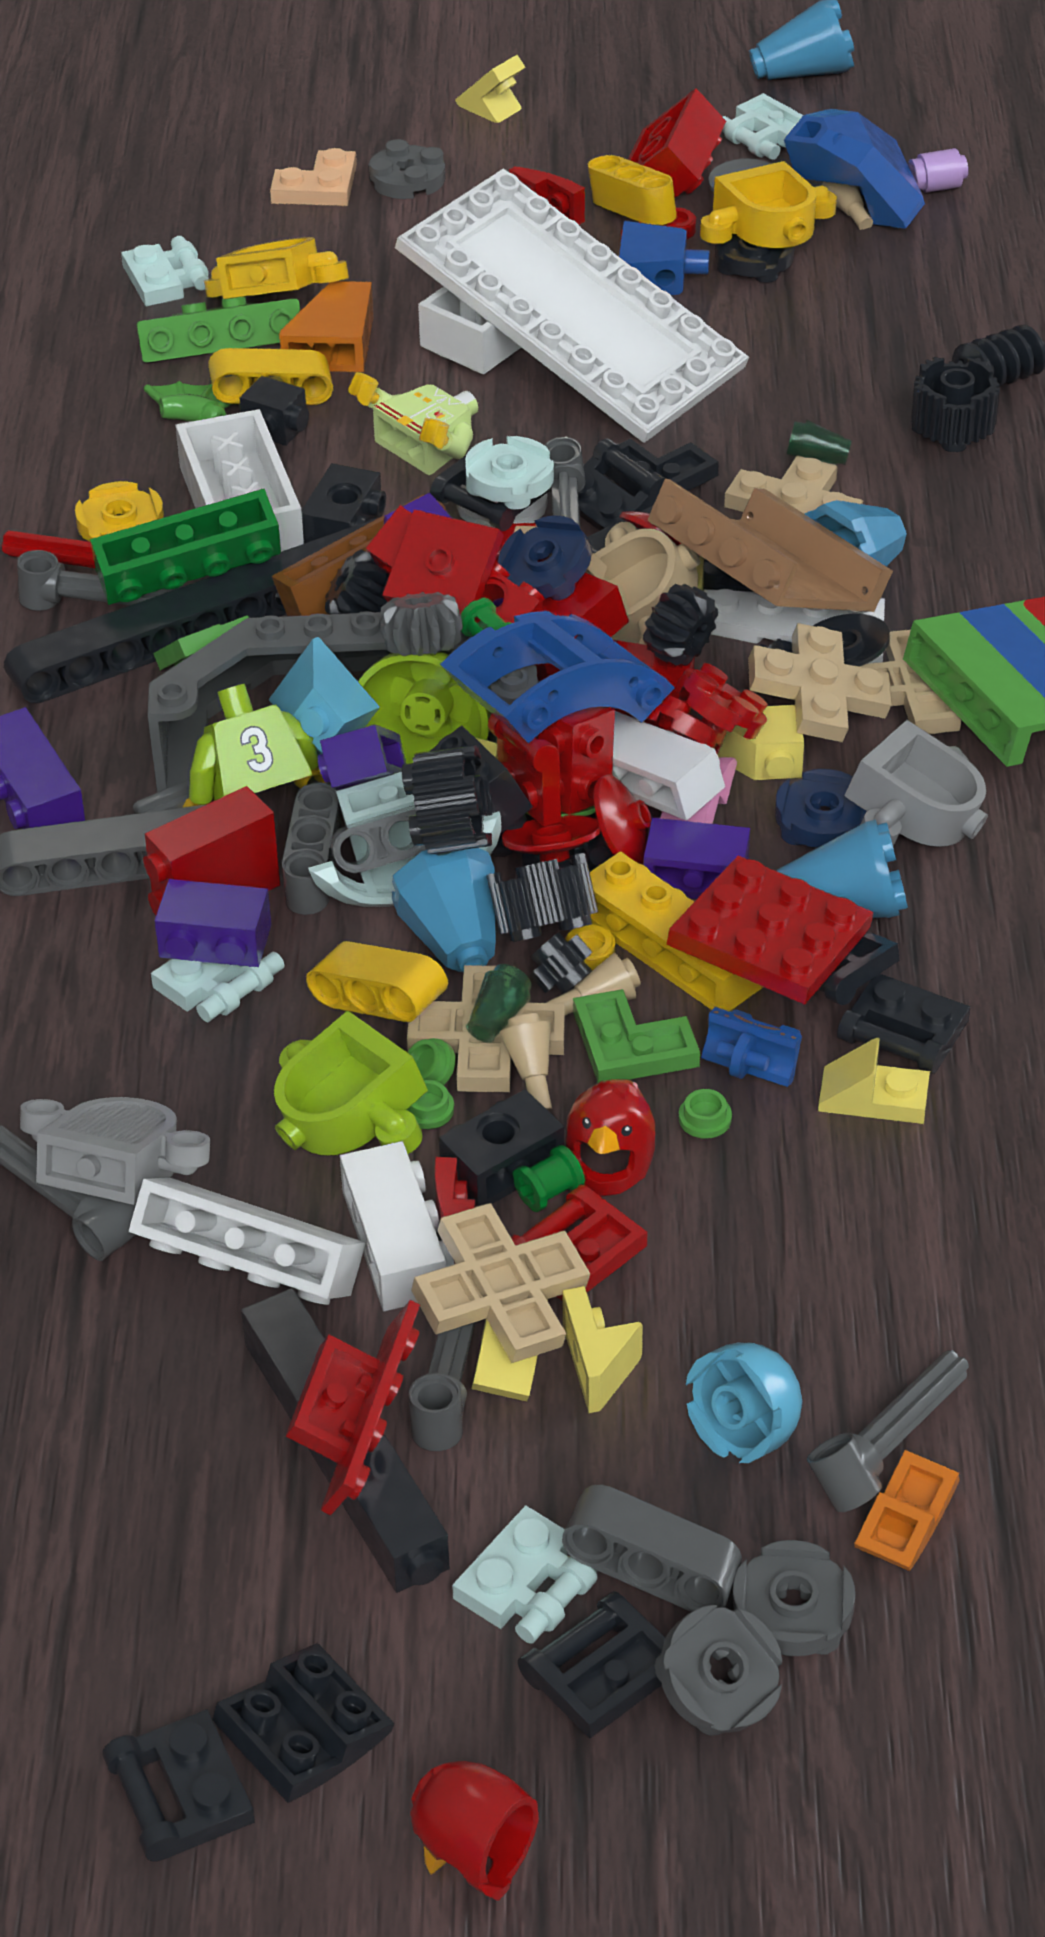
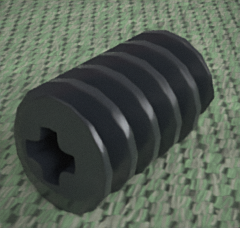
(1011, 351)

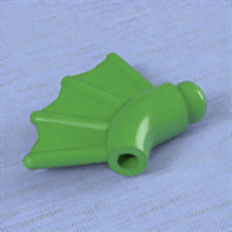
(186, 401)

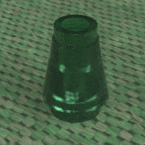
(817, 442)
(499, 999)

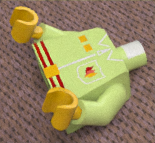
(420, 425)

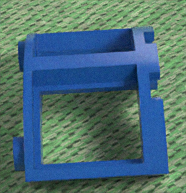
(591, 672)

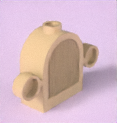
(643, 568)

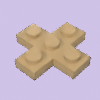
(803, 486)
(819, 682)
(908, 689)
(480, 1064)
(500, 1282)

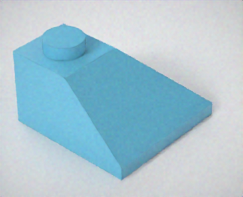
(323, 695)

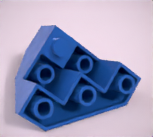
(856, 152)

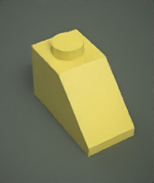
(774, 752)

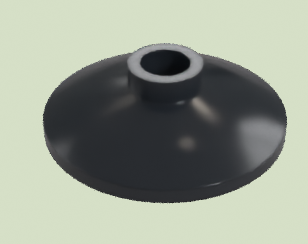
(862, 636)

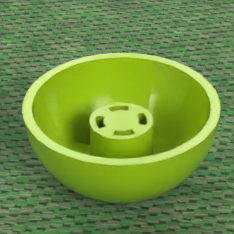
(398, 688)

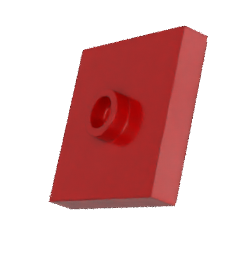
(444, 558)

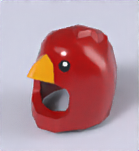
(611, 1119)
(471, 1815)

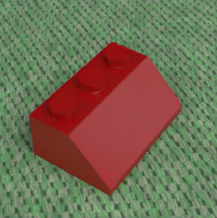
(681, 141)

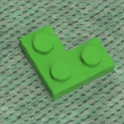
(186, 646)
(630, 1050)

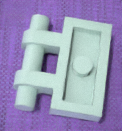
(768, 119)
(162, 274)
(195, 981)
(514, 1567)

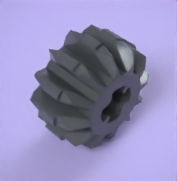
(421, 624)

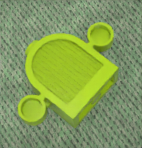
(347, 1090)

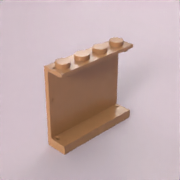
(774, 551)

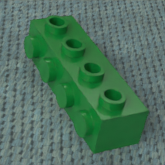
(186, 546)

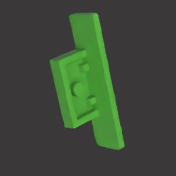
(209, 330)

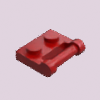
(534, 769)
(603, 1238)

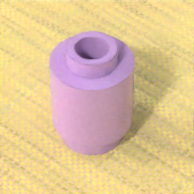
(939, 170)

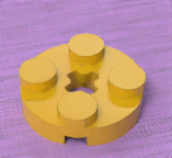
(99, 512)

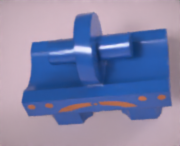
(751, 1046)

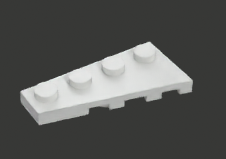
(752, 617)

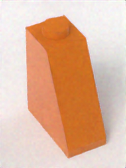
(335, 324)

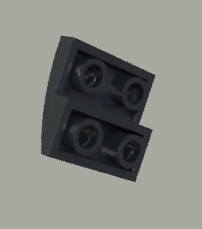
(303, 1722)

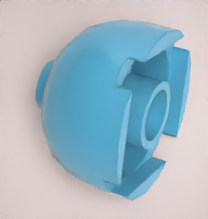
(744, 1400)

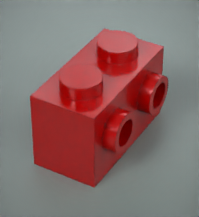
(585, 754)

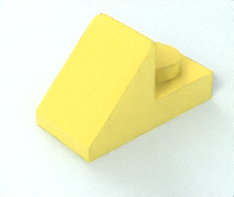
(492, 93)
(864, 1089)
(600, 1354)

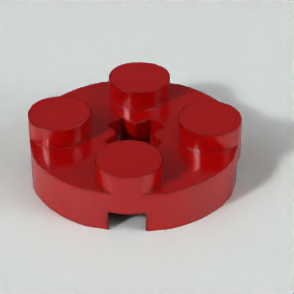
(722, 702)
(675, 717)

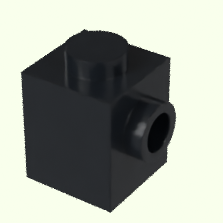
(280, 405)

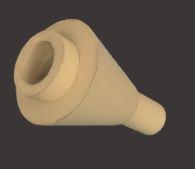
(851, 203)
(608, 976)
(529, 1046)

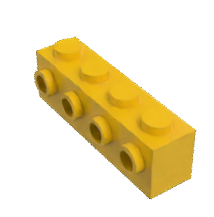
(639, 913)

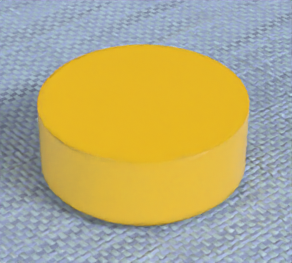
(598, 940)

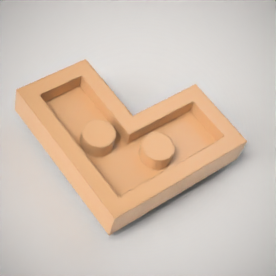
(325, 185)

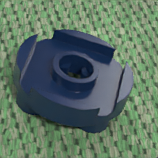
(561, 571)
(799, 807)

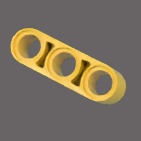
(632, 190)
(284, 364)
(377, 981)

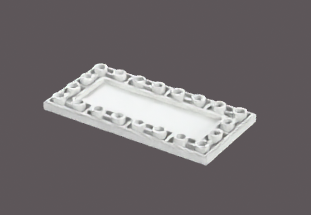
(572, 304)

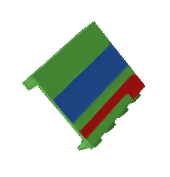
(987, 670)

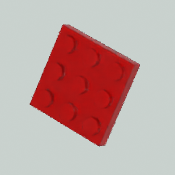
(770, 929)

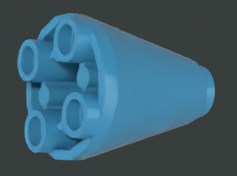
(805, 45)
(855, 869)

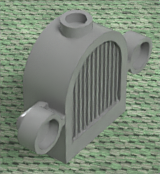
(920, 788)
(110, 1145)

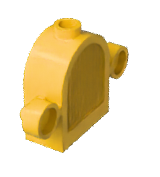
(766, 207)
(273, 268)

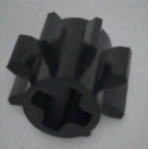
(561, 963)

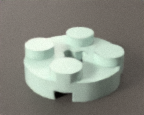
(509, 471)

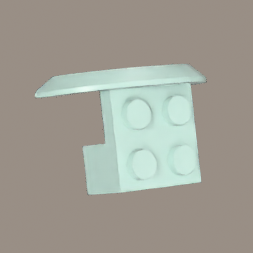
(369, 801)

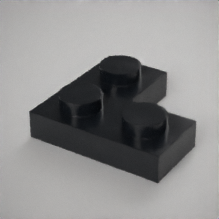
(685, 465)

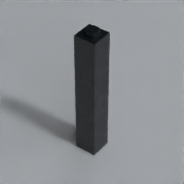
(390, 1508)

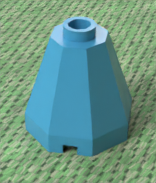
(867, 527)
(449, 905)

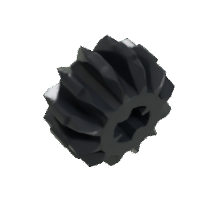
(357, 586)
(680, 624)

